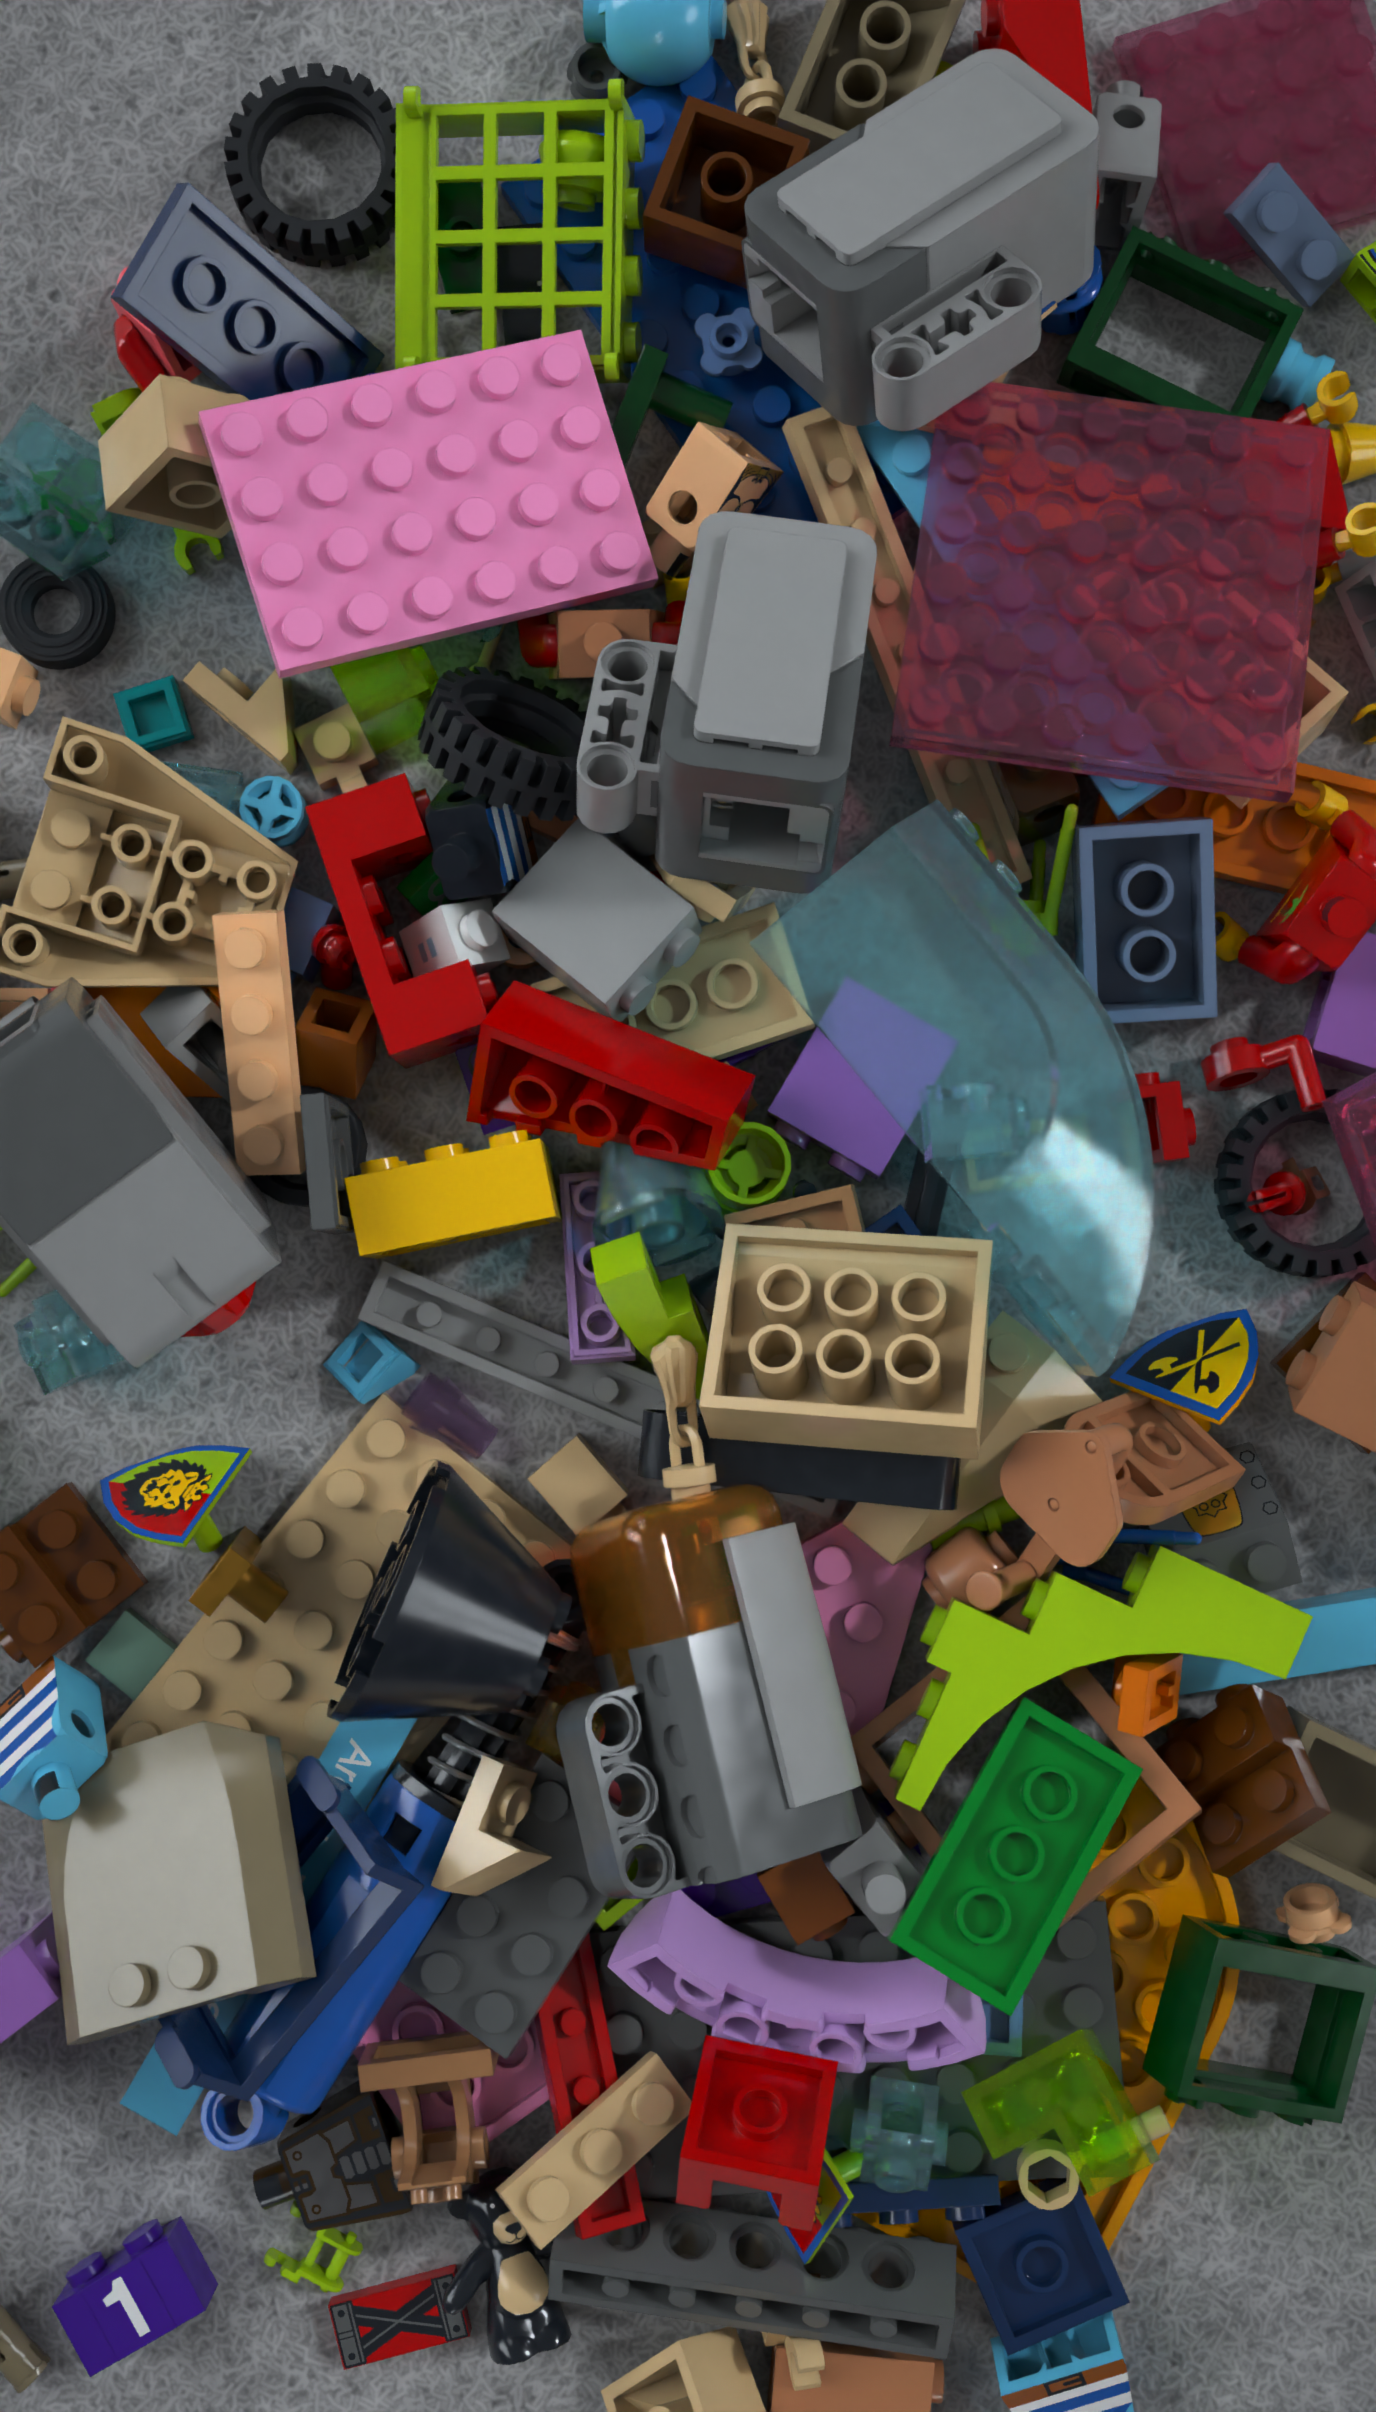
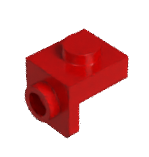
(1169, 1123)

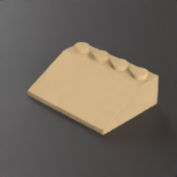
(849, 1340)

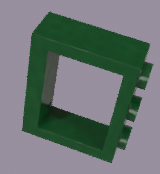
(1198, 283)
(1329, 2040)

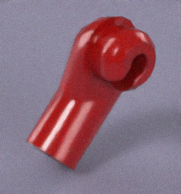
(335, 953)

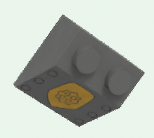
(1240, 1530)

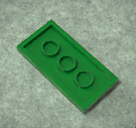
(1015, 1855)

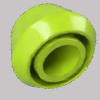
(579, 146)

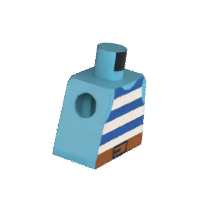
(50, 1740)
(1067, 2372)

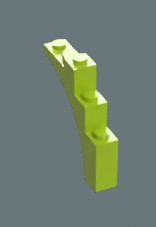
(1169, 1610)

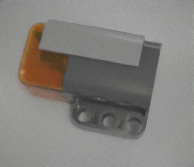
(708, 1699)

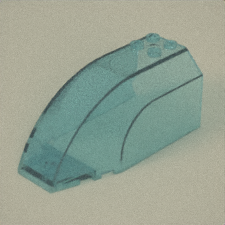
(947, 978)

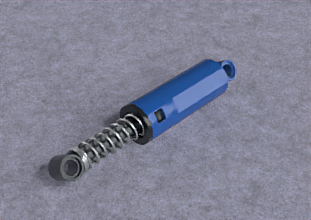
(415, 1818)

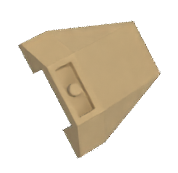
(131, 872)

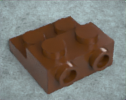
(59, 1576)
(1245, 1775)

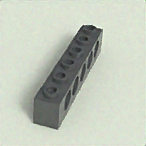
(774, 2299)

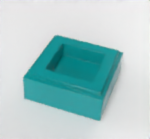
(154, 714)

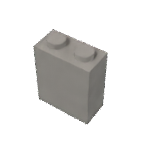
(599, 922)

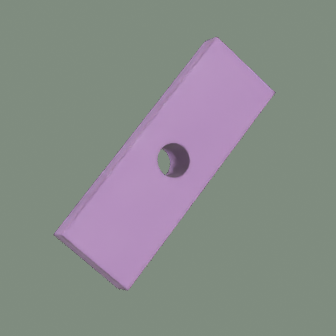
(592, 1329)

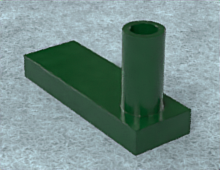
(666, 395)

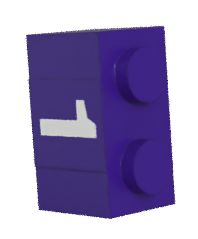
(135, 2294)

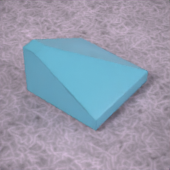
(376, 1365)

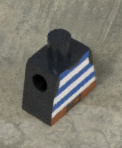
(477, 844)

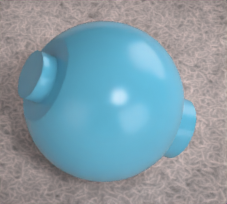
(656, 39)

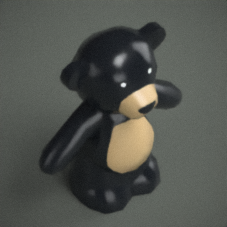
(517, 2286)

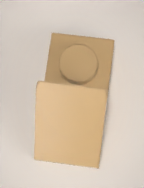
(263, 720)
(482, 1841)

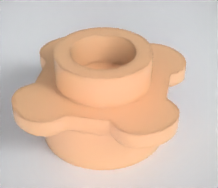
(1313, 1914)

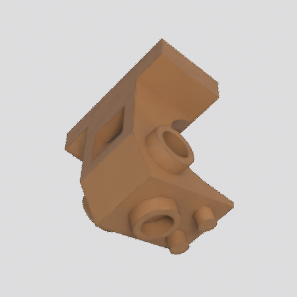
(440, 2159)

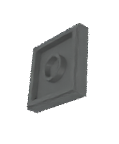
(327, 1162)

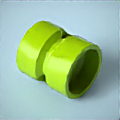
(751, 1169)

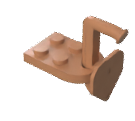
(1104, 1468)

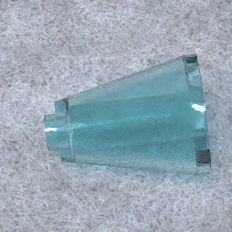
(660, 1199)

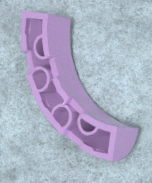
(793, 2001)

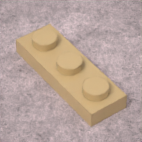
(595, 2149)

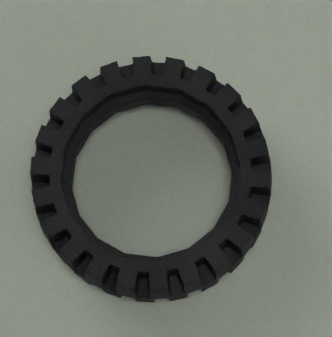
(283, 105)
(463, 739)
(1250, 1228)

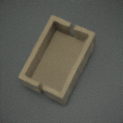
(1344, 1840)

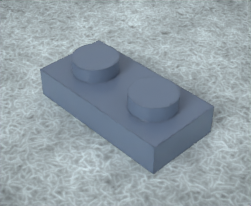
(1289, 234)

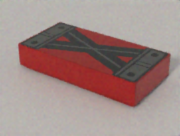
(396, 2318)

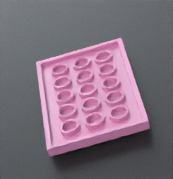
(427, 501)

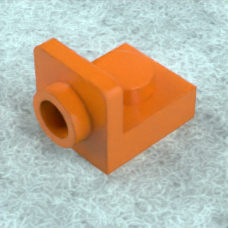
(1146, 1691)

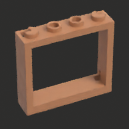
(915, 1826)

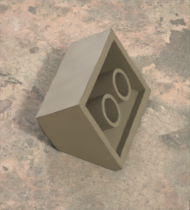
(865, 61)

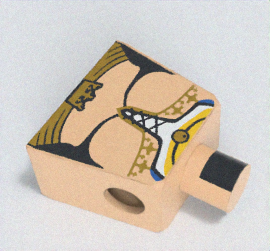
(708, 476)

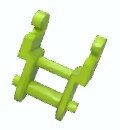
(328, 2278)

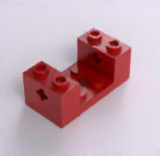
(369, 839)

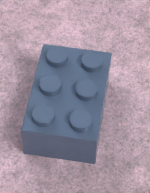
(1147, 917)

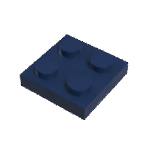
(1040, 2267)

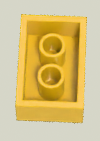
(452, 1195)

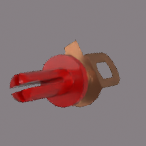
(1288, 1191)

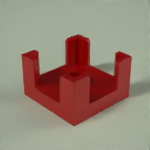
(757, 2125)

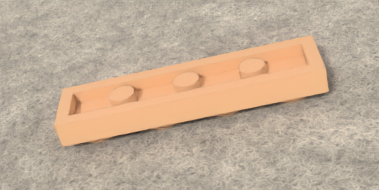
(260, 1041)

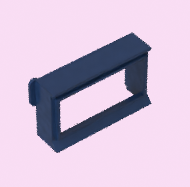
(192, 2041)

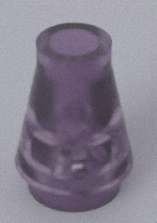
(448, 1416)

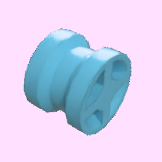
(1296, 376)
(263, 805)

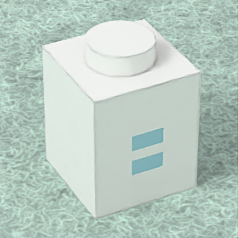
(453, 935)

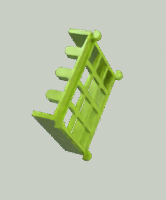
(417, 219)

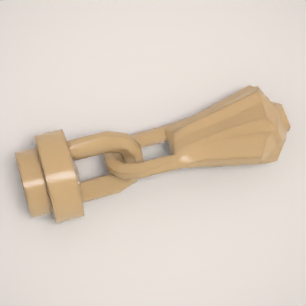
(760, 95)
(676, 1370)

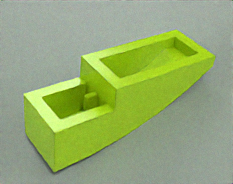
(645, 1305)

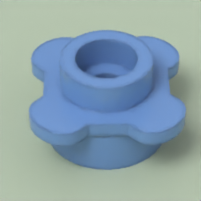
(725, 360)

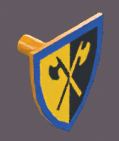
(1197, 1366)

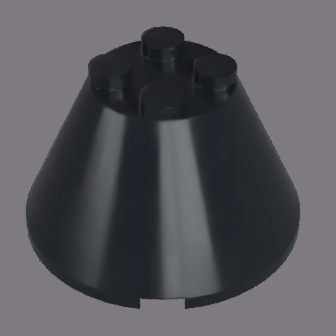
(450, 1615)

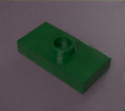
(461, 266)

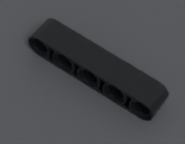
(809, 1470)

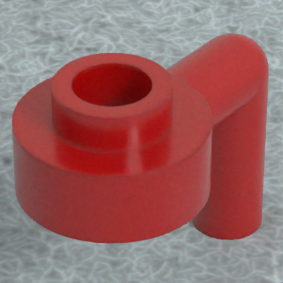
(1240, 1064)

